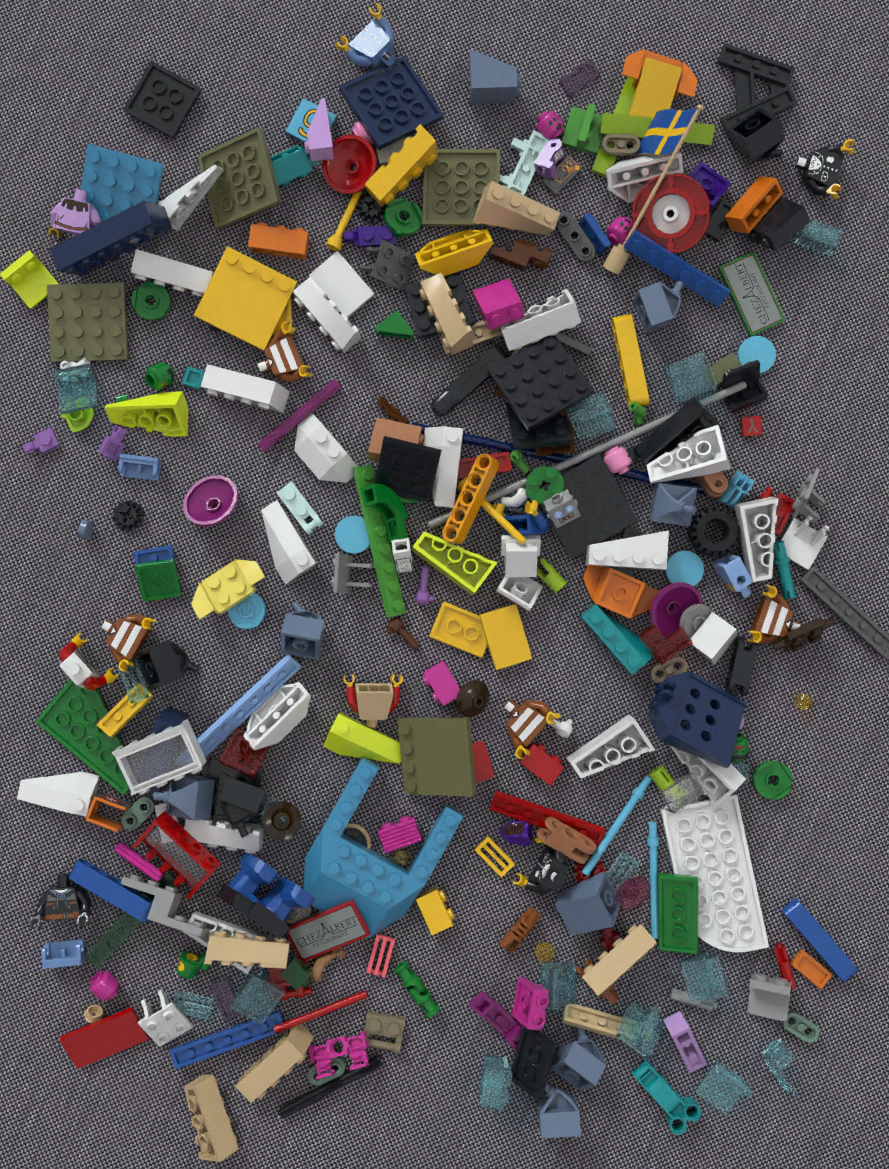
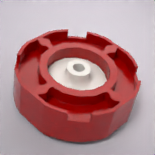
(690, 209)

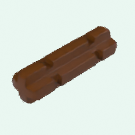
(391, 411)

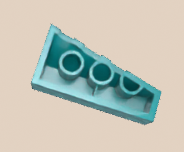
(618, 639)

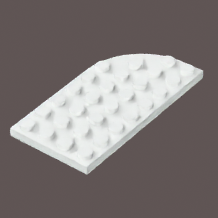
(716, 850)

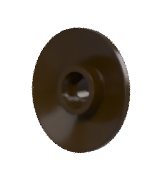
(472, 698)
(274, 827)

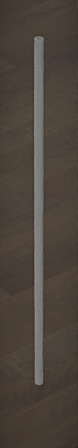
(599, 449)

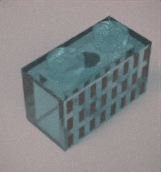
(819, 237)

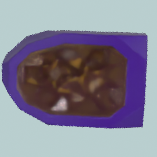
(517, 833)

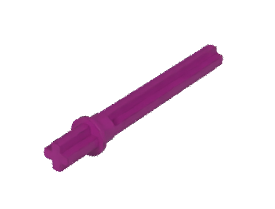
(299, 415)

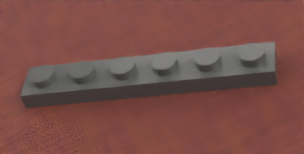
(846, 610)

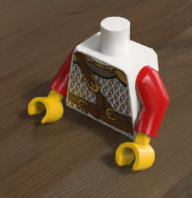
(79, 669)

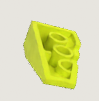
(158, 412)
(356, 740)

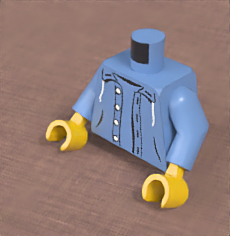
(372, 45)

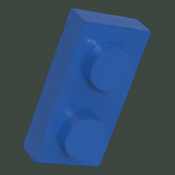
(594, 233)
(154, 554)

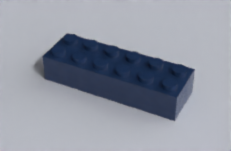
(111, 238)

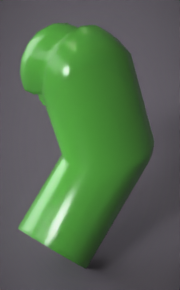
(639, 413)
(517, 459)

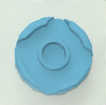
(757, 349)
(352, 535)
(684, 567)
(248, 613)

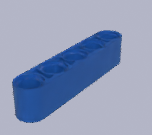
(111, 890)
(820, 940)

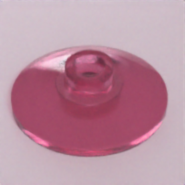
(632, 893)

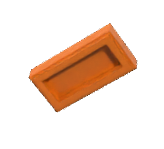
(811, 969)

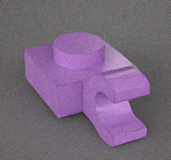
(44, 440)
(112, 446)

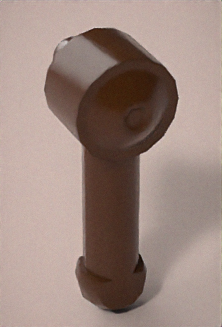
(395, 625)

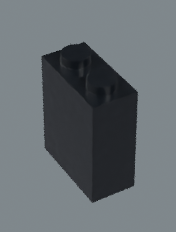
(779, 224)

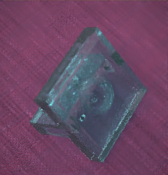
(592, 417)
(705, 977)
(560, 982)
(257, 997)
(641, 1029)

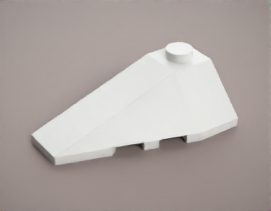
(696, 457)
(286, 545)

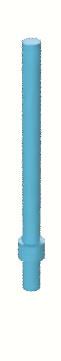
(638, 793)
(653, 842)

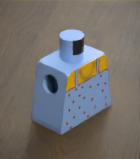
(733, 574)

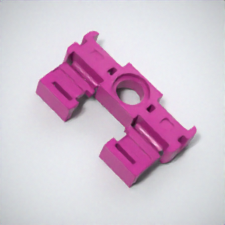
(327, 1051)

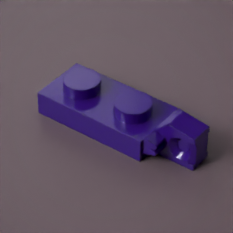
(370, 236)

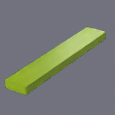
(636, 125)
(605, 161)

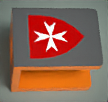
(102, 821)

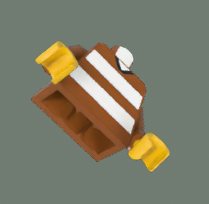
(284, 357)
(772, 618)
(127, 638)
(527, 722)

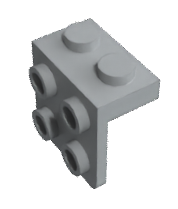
(769, 997)

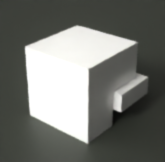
(520, 559)

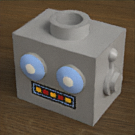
(562, 508)

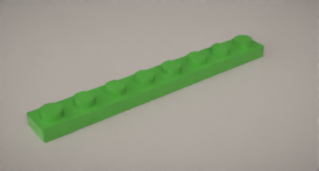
(380, 548)

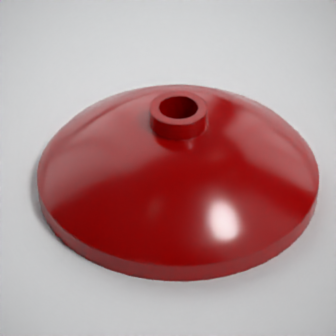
(350, 151)

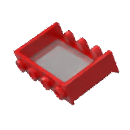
(179, 852)

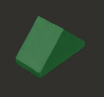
(395, 327)

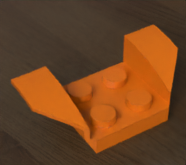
(634, 62)
(618, 591)

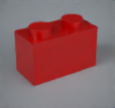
(542, 763)

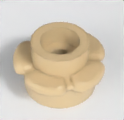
(94, 1010)

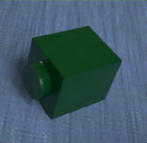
(296, 973)

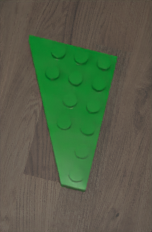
(73, 722)

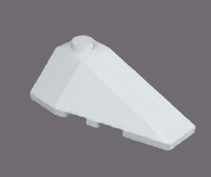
(185, 199)
(450, 442)
(62, 792)

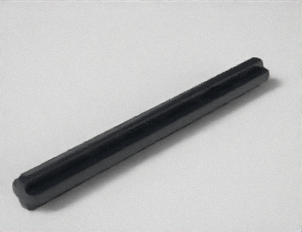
(329, 1087)

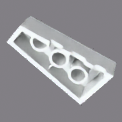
(542, 321)
(245, 388)
(216, 924)

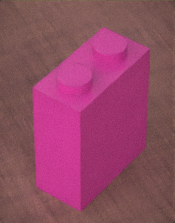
(498, 304)

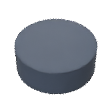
(85, 529)

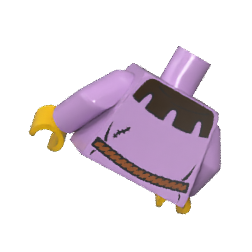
(73, 215)

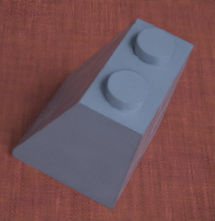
(492, 80)
(588, 905)

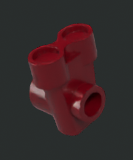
(608, 938)

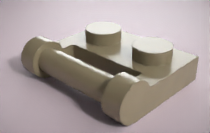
(386, 1026)

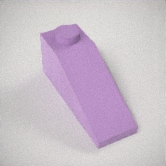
(319, 135)
(685, 1042)

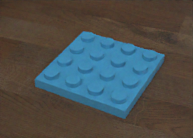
(119, 180)

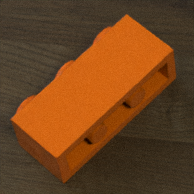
(754, 204)
(279, 241)

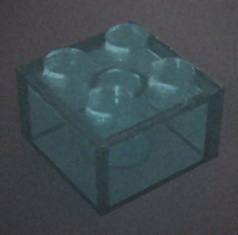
(691, 377)
(494, 1082)

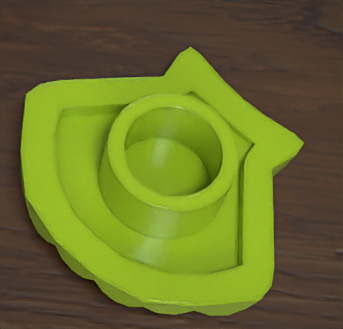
(79, 419)

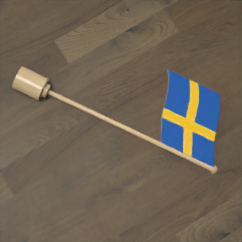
(661, 139)

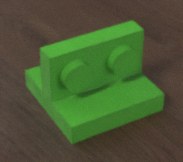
(583, 130)

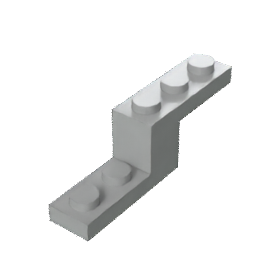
(165, 906)

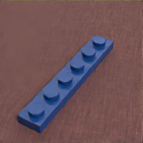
(676, 268)
(224, 1040)

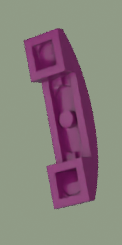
(498, 1017)

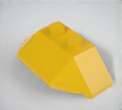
(454, 252)

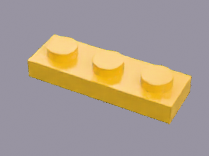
(122, 713)

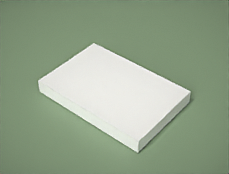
(342, 284)

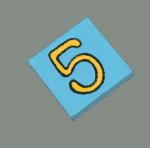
(302, 120)

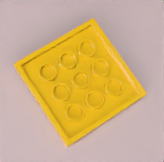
(245, 298)

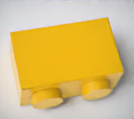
(434, 910)

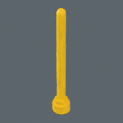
(335, 241)
(498, 517)

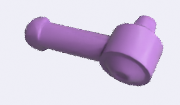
(422, 596)

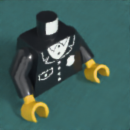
(823, 168)
(547, 873)

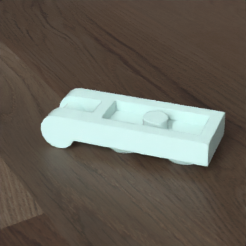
(299, 507)

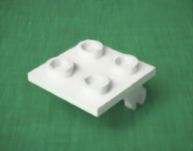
(803, 542)
(164, 1024)

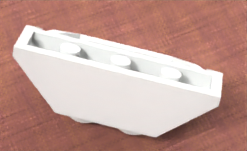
(632, 175)
(322, 452)
(277, 716)

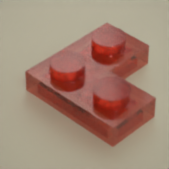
(665, 647)

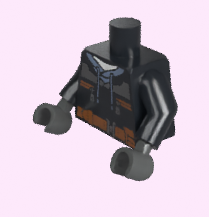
(63, 903)

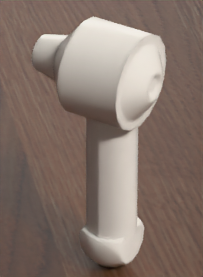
(564, 728)

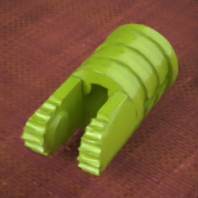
(553, 579)
(661, 777)

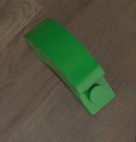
(390, 508)

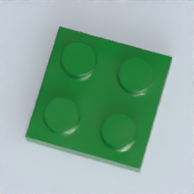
(158, 580)

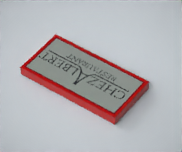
(327, 930)

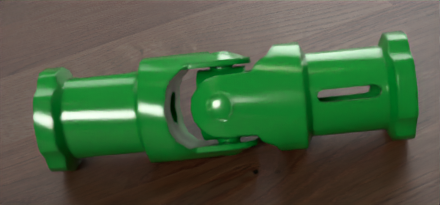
(416, 989)

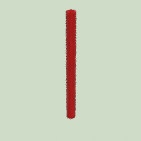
(320, 1012)

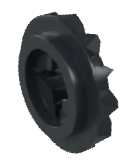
(373, 215)
(136, 512)

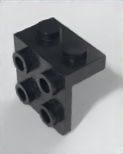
(749, 396)

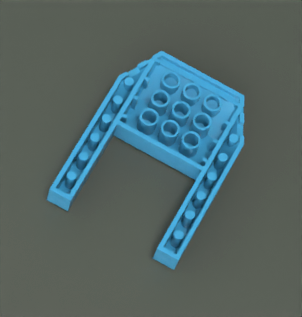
(347, 870)

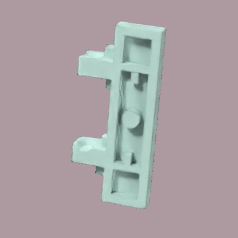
(525, 169)

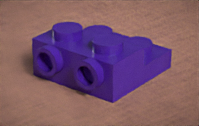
(711, 181)

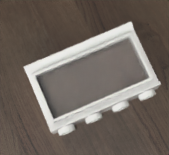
(160, 758)

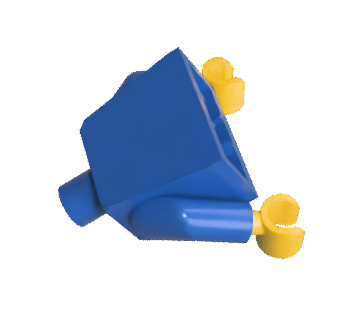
(526, 524)

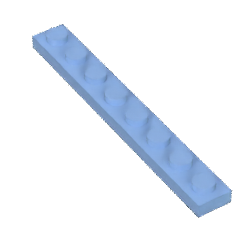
(248, 704)

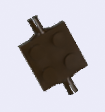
(805, 634)

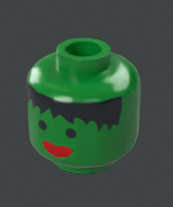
(159, 376)
(741, 749)

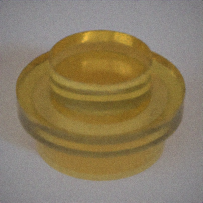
(803, 701)
(401, 857)
(544, 951)

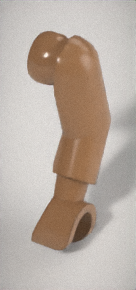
(321, 962)

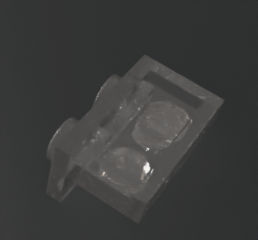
(682, 793)

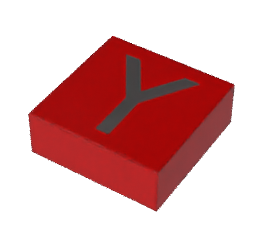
(751, 426)

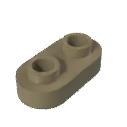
(619, 142)
(668, 669)

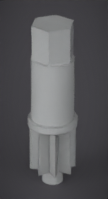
(683, 997)

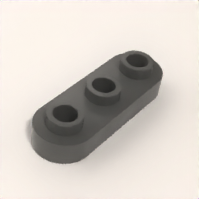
(578, 244)

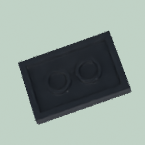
(533, 1062)

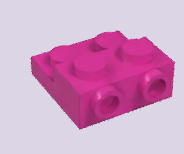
(530, 1004)

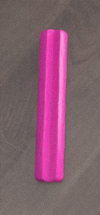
(138, 861)

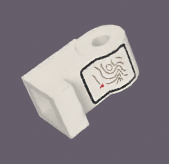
(402, 557)

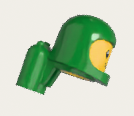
(190, 964)

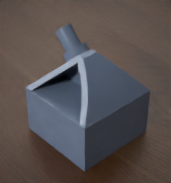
(657, 305)
(673, 503)
(302, 633)
(188, 797)
(579, 1062)
(558, 1114)

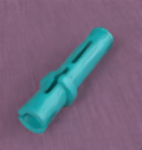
(782, 562)

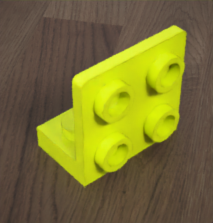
(29, 279)

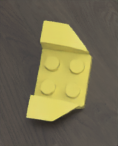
(226, 587)

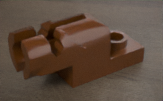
(522, 254)

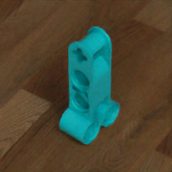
(667, 1097)

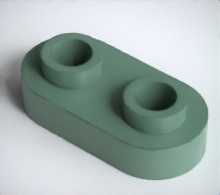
(138, 813)
(799, 1025)
(339, 1061)

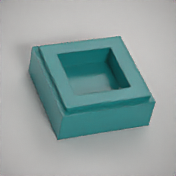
(193, 378)

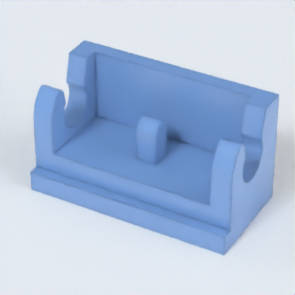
(139, 467)
(63, 953)

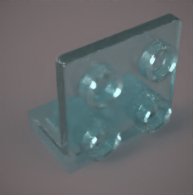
(722, 1087)

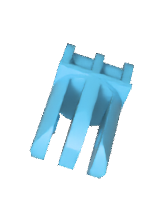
(736, 491)

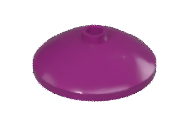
(210, 501)
(680, 596)

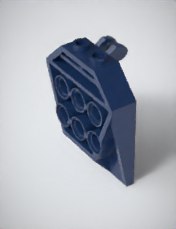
(697, 717)

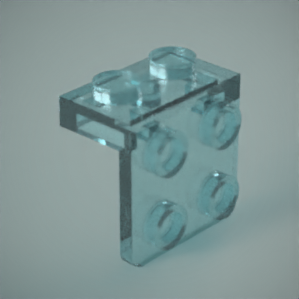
(76, 388)
(776, 1059)

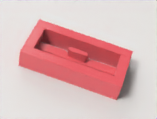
(376, 971)

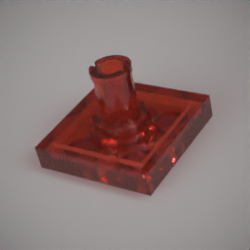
(244, 752)

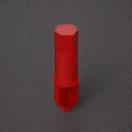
(784, 964)

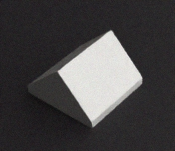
(520, 591)
(714, 638)

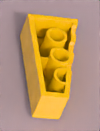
(402, 167)

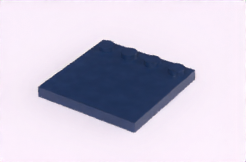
(391, 103)

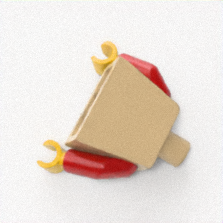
(373, 700)

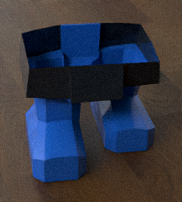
(273, 908)

